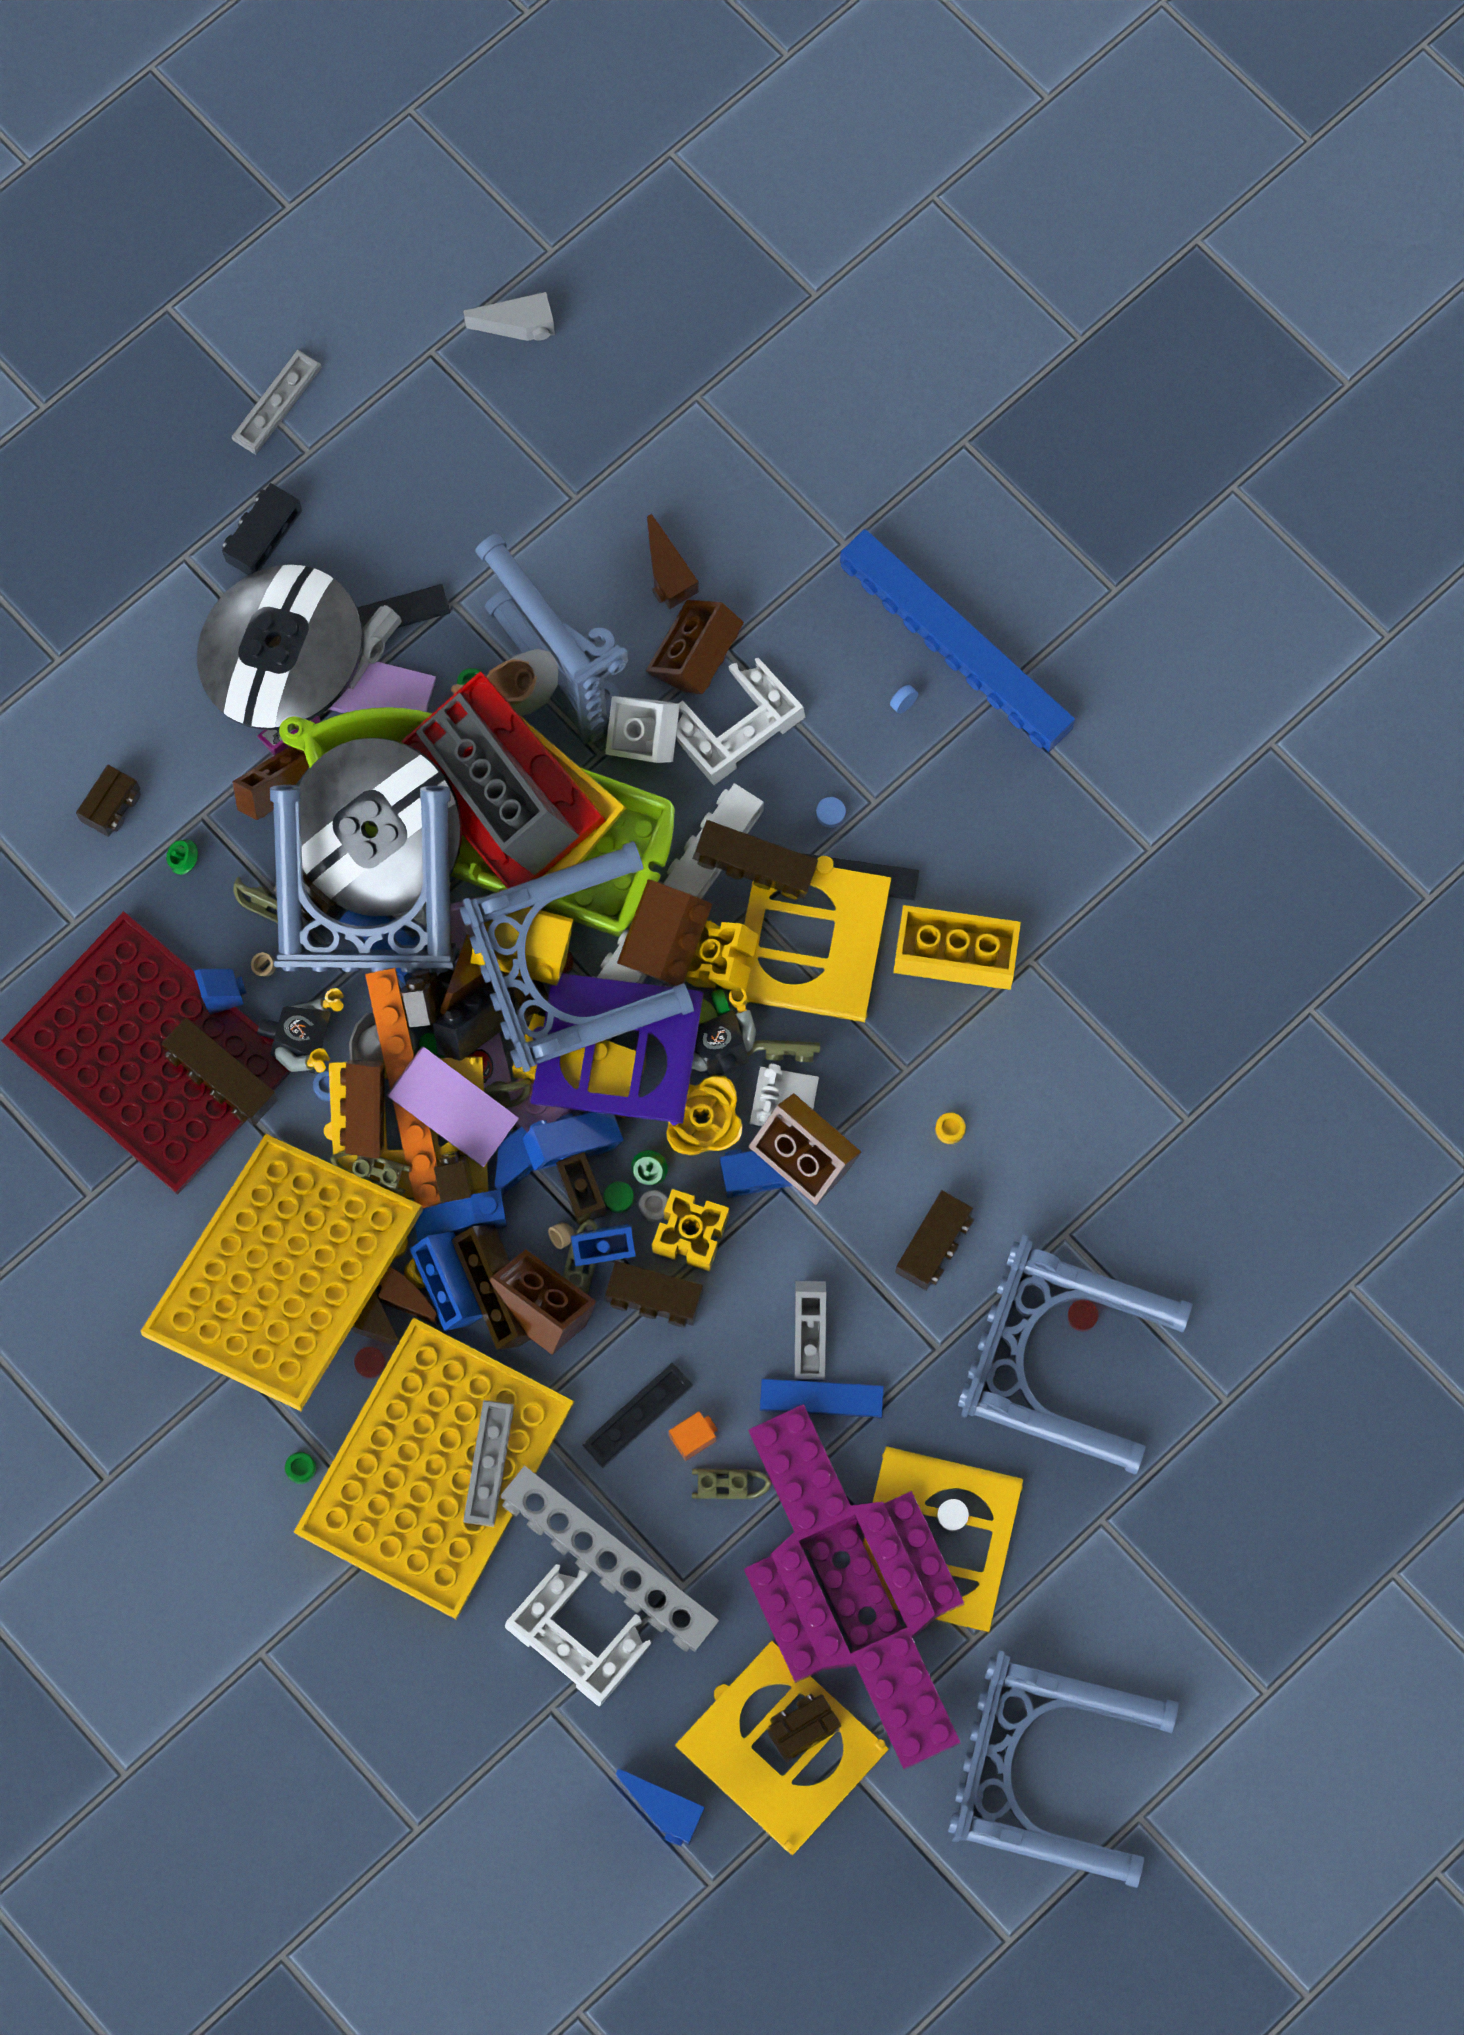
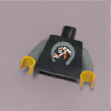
(302, 1032)
(725, 1041)

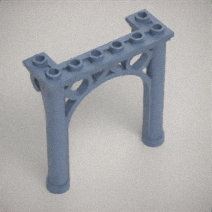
(584, 665)
(540, 893)
(294, 942)
(1084, 1286)
(1066, 1694)

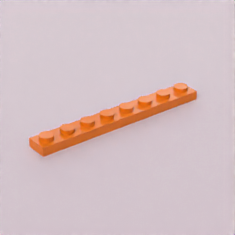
(397, 1055)

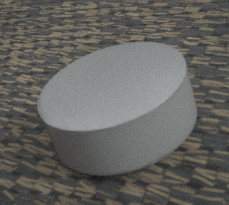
(653, 1205)

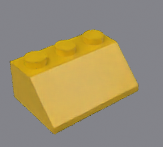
(544, 946)

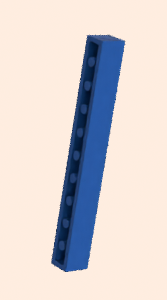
(956, 640)

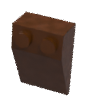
(543, 1301)

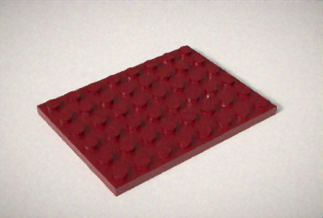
(102, 1050)

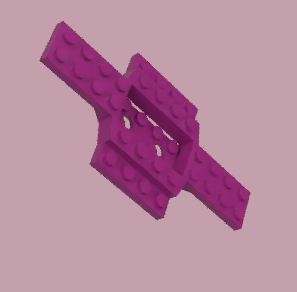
(800, 1614)

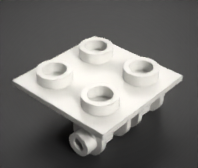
(776, 1086)

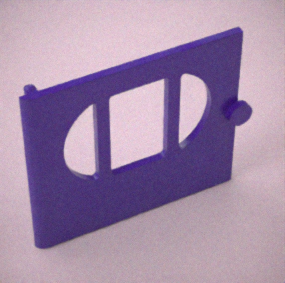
(678, 1034)

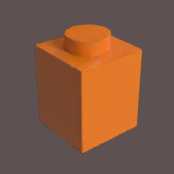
(693, 1435)

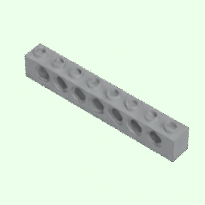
(529, 1484)

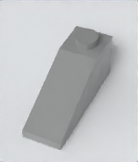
(517, 318)
(810, 1329)

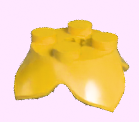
(724, 1128)

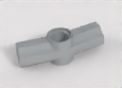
(376, 633)

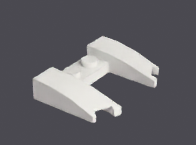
(775, 712)
(535, 1628)

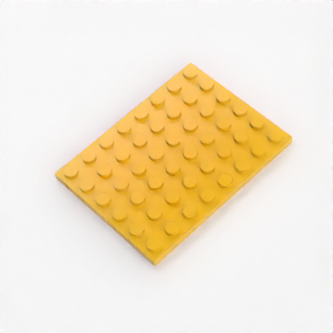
(282, 1272)
(407, 1464)

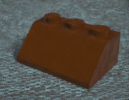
(695, 645)
(664, 933)
(363, 1107)
(804, 1148)

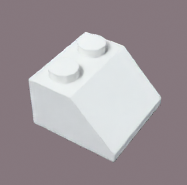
(642, 729)

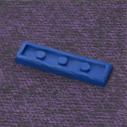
(822, 1398)

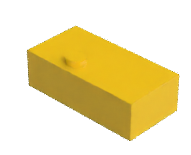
(957, 947)
(610, 1067)

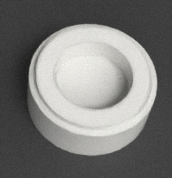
(953, 1515)

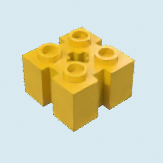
(722, 956)
(682, 1213)

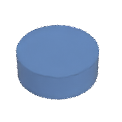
(903, 699)
(830, 812)
(321, 1085)

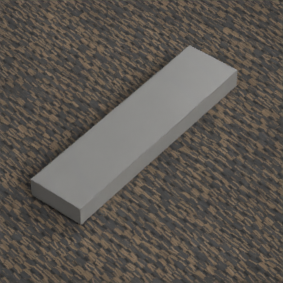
(276, 402)
(488, 1463)

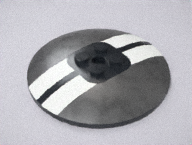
(305, 671)
(378, 784)

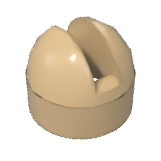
(259, 961)
(560, 1235)

